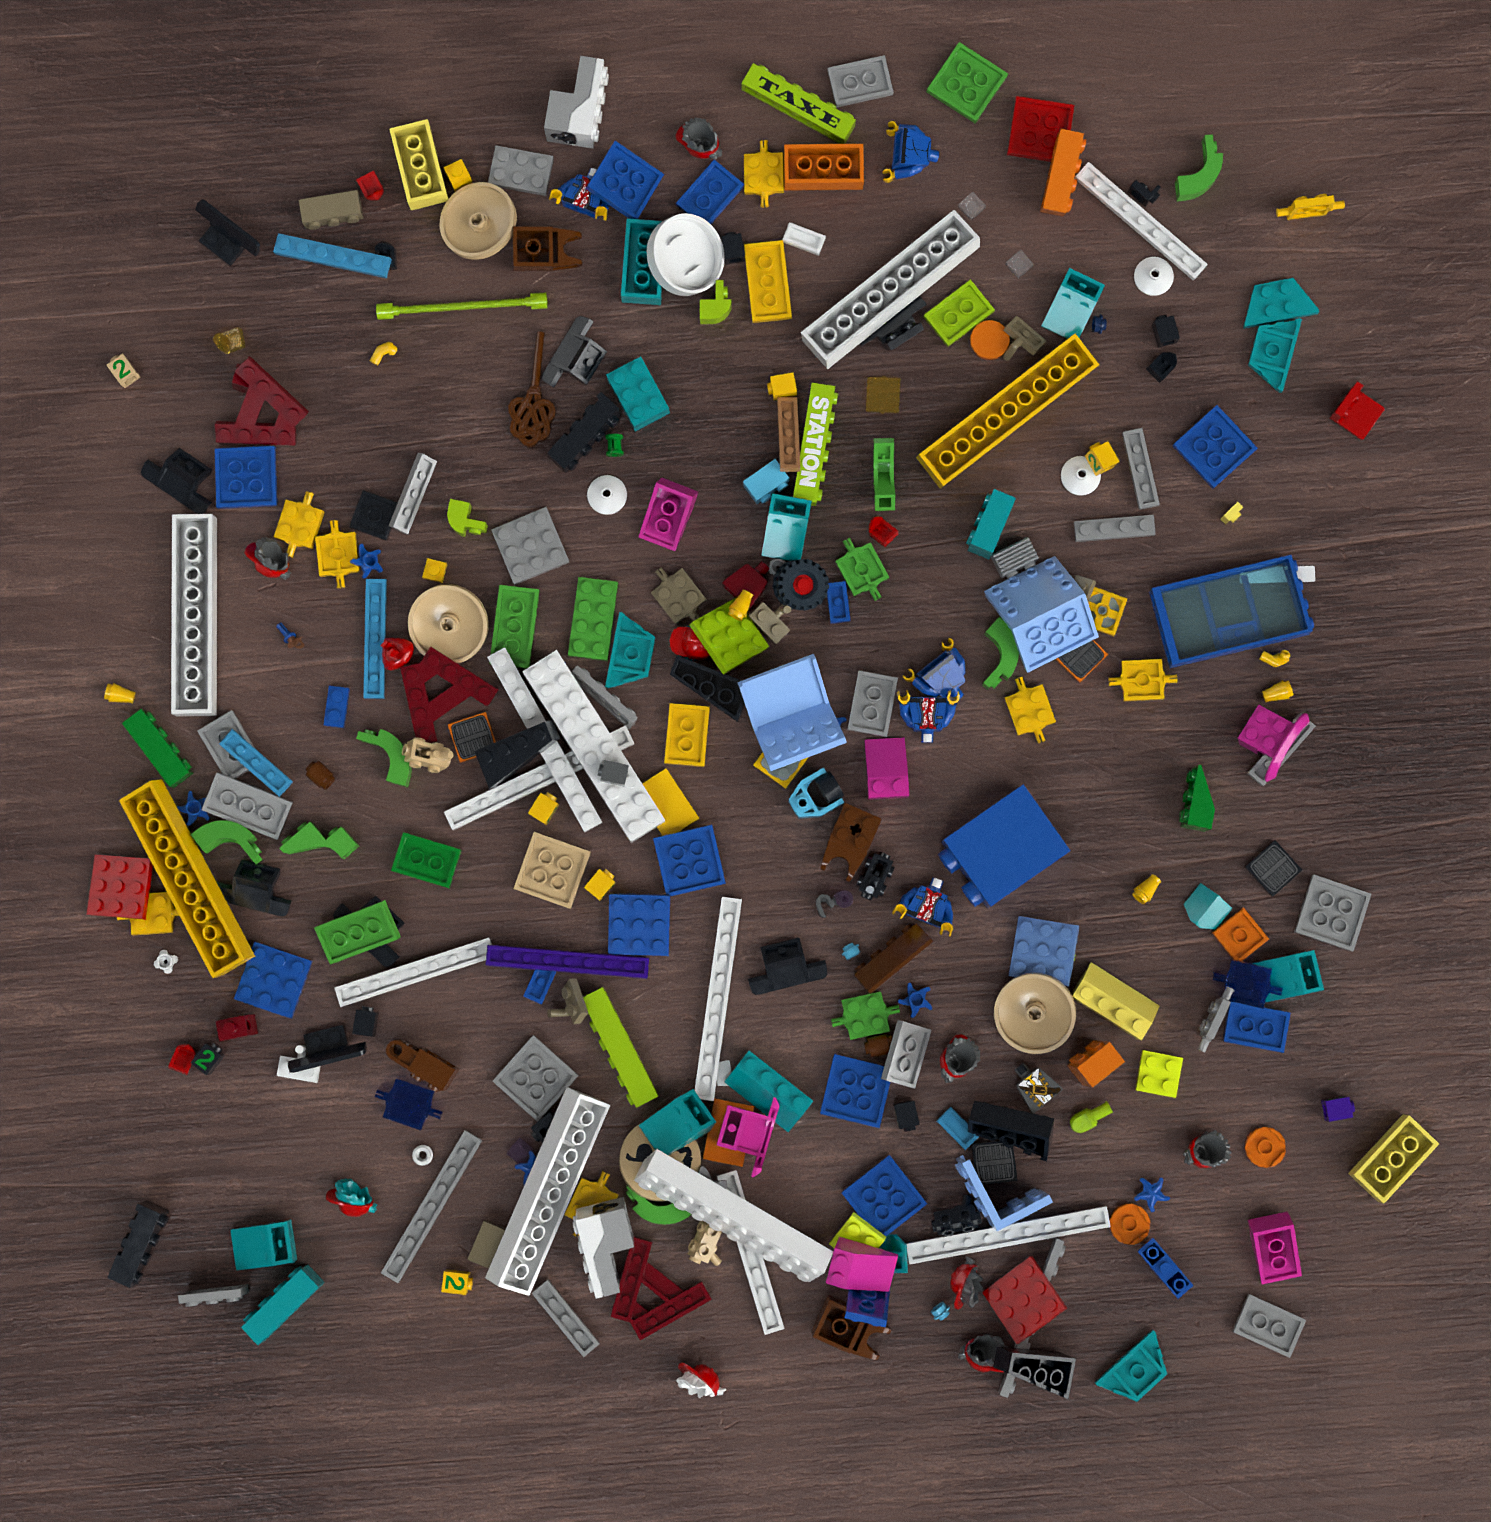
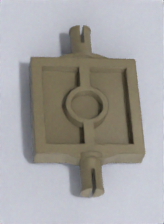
(678, 595)

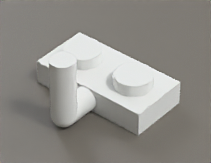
(309, 1075)

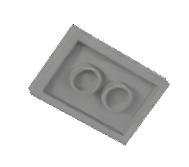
(860, 81)
(521, 170)
(872, 703)
(214, 733)
(906, 1054)
(213, 1295)
(1269, 1325)

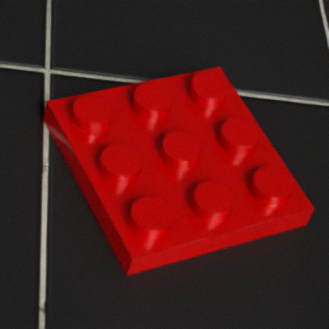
(1036, 127)
(120, 887)
(1024, 1300)

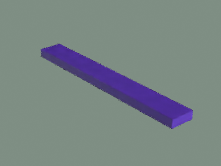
(567, 961)

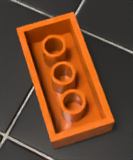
(823, 167)
(1062, 171)
(1095, 1063)

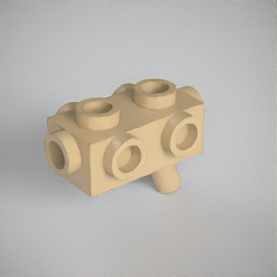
(429, 755)
(704, 1245)

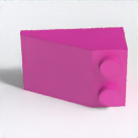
(668, 513)
(886, 768)
(1275, 1247)
(861, 1267)

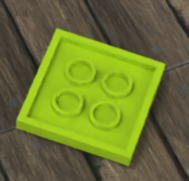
(728, 639)

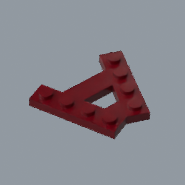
(262, 387)
(464, 685)
(676, 1300)

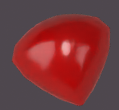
(396, 652)

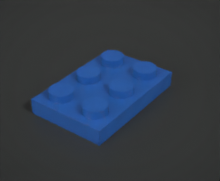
(710, 193)
(1256, 1027)
(867, 1307)

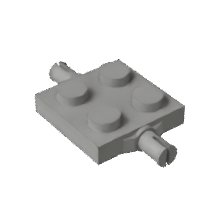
(1216, 1014)

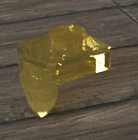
(230, 340)

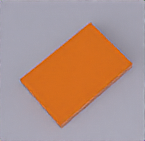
(712, 1150)

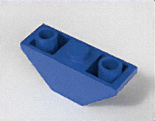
(1164, 1268)

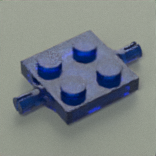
(1249, 982)
(408, 1104)

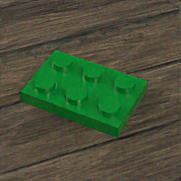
(426, 860)

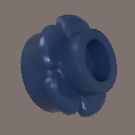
(1098, 324)

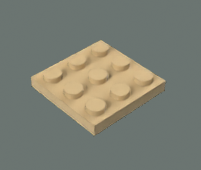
(552, 870)

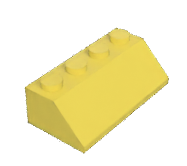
(1115, 1001)

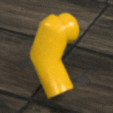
(381, 350)
(1275, 660)

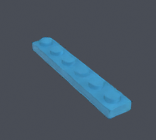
(332, 255)
(374, 636)

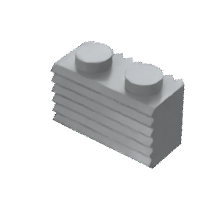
(1014, 558)

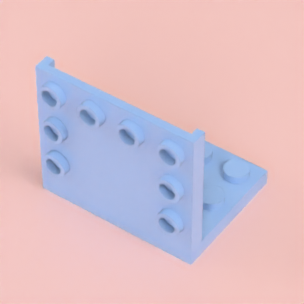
(1044, 612)
(791, 712)
(1016, 1208)

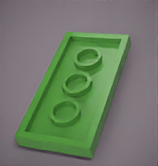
(593, 619)
(515, 623)
(357, 932)

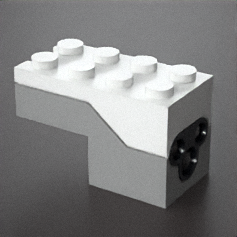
(575, 117)
(602, 1231)

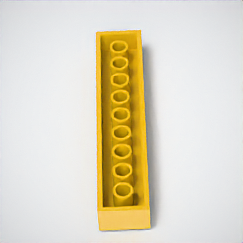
(1007, 411)
(187, 878)

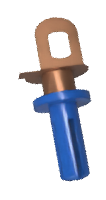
(290, 637)

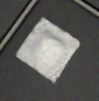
(971, 206)
(1019, 264)

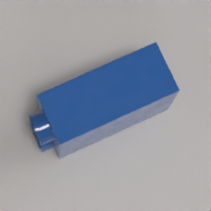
(1002, 848)

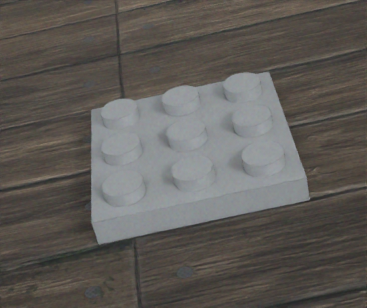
(530, 546)
(1332, 913)
(535, 1078)

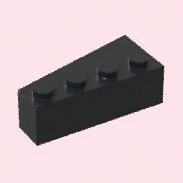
(585, 433)
(711, 685)
(510, 754)
(1012, 1128)
(138, 1243)
(1041, 1368)

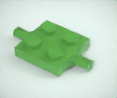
(862, 569)
(865, 1015)

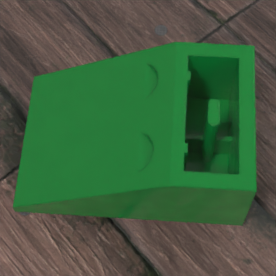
(1198, 807)

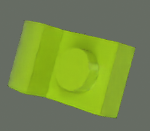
(716, 310)
(458, 518)

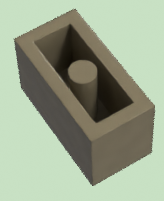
(486, 1243)

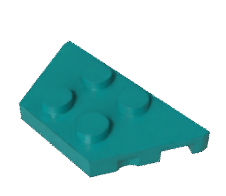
(1277, 303)
(1274, 351)
(630, 653)
(1136, 1370)

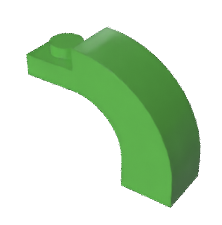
(1195, 185)
(883, 474)
(1003, 638)
(399, 770)
(220, 832)
(654, 1212)

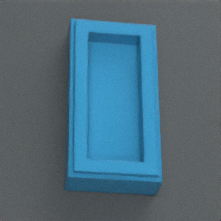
(957, 1127)

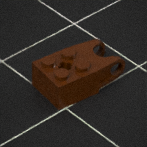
(550, 249)
(849, 846)
(423, 1065)
(850, 1336)

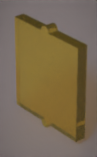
(883, 395)

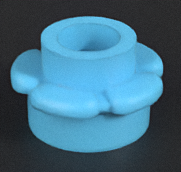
(850, 951)
(940, 1311)

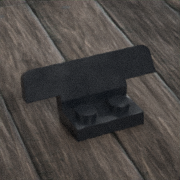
(224, 236)
(900, 327)
(575, 355)
(180, 479)
(254, 889)
(383, 953)
(786, 968)
(326, 1048)

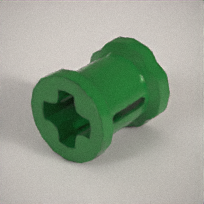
(614, 445)

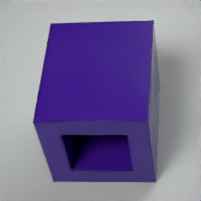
(1337, 1108)

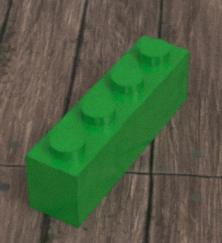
(157, 748)

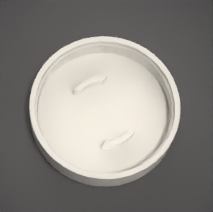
(685, 254)

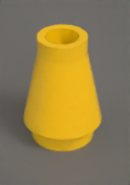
(740, 606)
(1278, 692)
(117, 693)
(1145, 890)

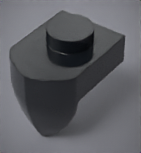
(386, 249)
(1162, 365)

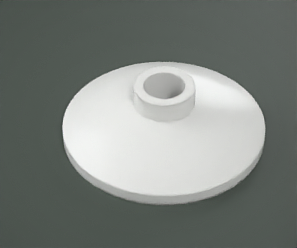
(1153, 285)
(1073, 482)
(609, 504)

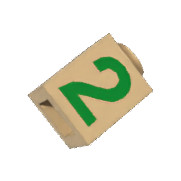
(123, 370)

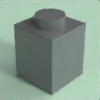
(613, 772)

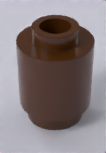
(320, 775)
(878, 1045)

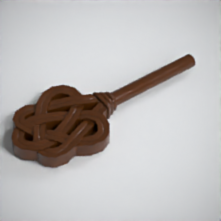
(524, 430)

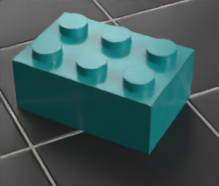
(637, 394)
(990, 523)

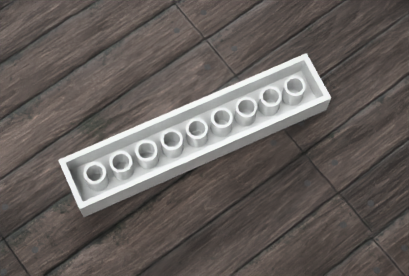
(890, 289)
(194, 615)
(592, 744)
(547, 1191)
(733, 1216)

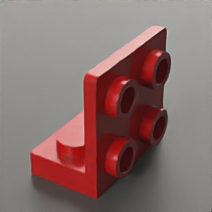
(1357, 412)

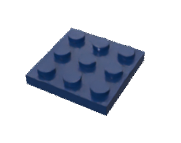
(624, 181)
(1215, 446)
(245, 477)
(689, 860)
(639, 924)
(273, 980)
(855, 1091)
(884, 1196)

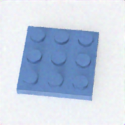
(1044, 948)

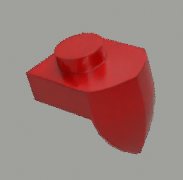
(371, 186)
(881, 530)
(182, 1058)

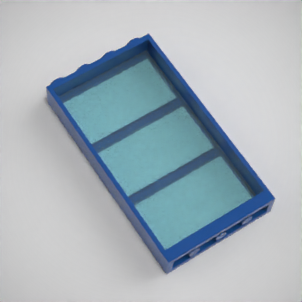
(1231, 611)

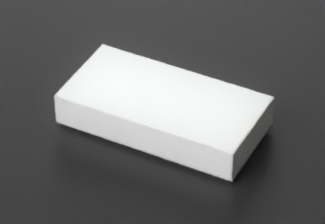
(804, 238)

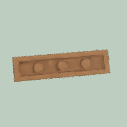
(788, 434)

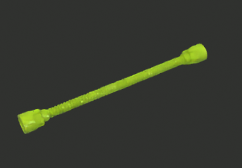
(388, 311)

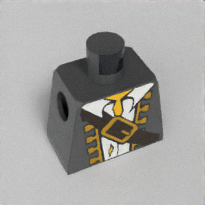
(1035, 1087)

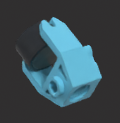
(828, 787)

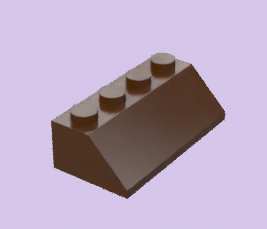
(892, 958)

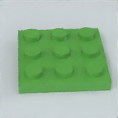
(967, 82)

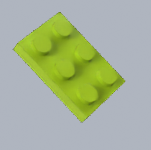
(959, 313)

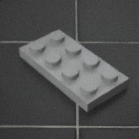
(247, 805)

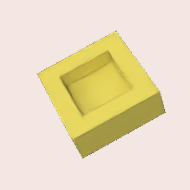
(1233, 514)

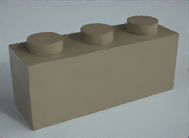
(331, 209)

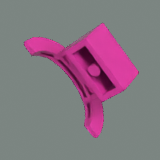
(1271, 736)
(748, 1132)

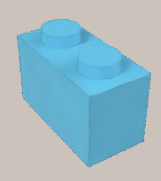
(766, 482)

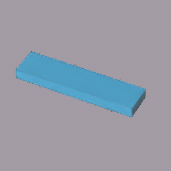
(256, 762)

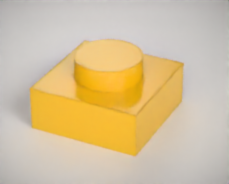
(434, 570)

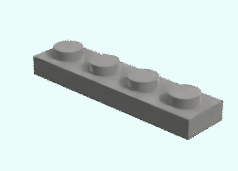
(1140, 468)
(413, 493)
(1114, 528)
(604, 698)
(1260, 769)
(565, 1318)

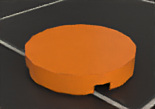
(989, 340)
(1265, 1147)
(1129, 1224)

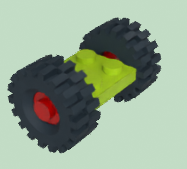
(800, 584)

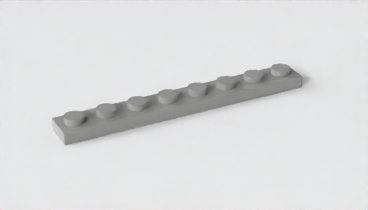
(431, 1206)
(1049, 1269)

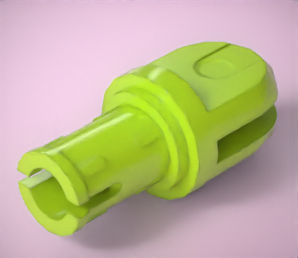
(1089, 1118)

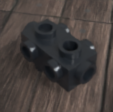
(873, 882)
(956, 1219)

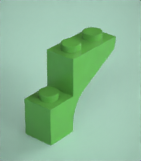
(311, 838)

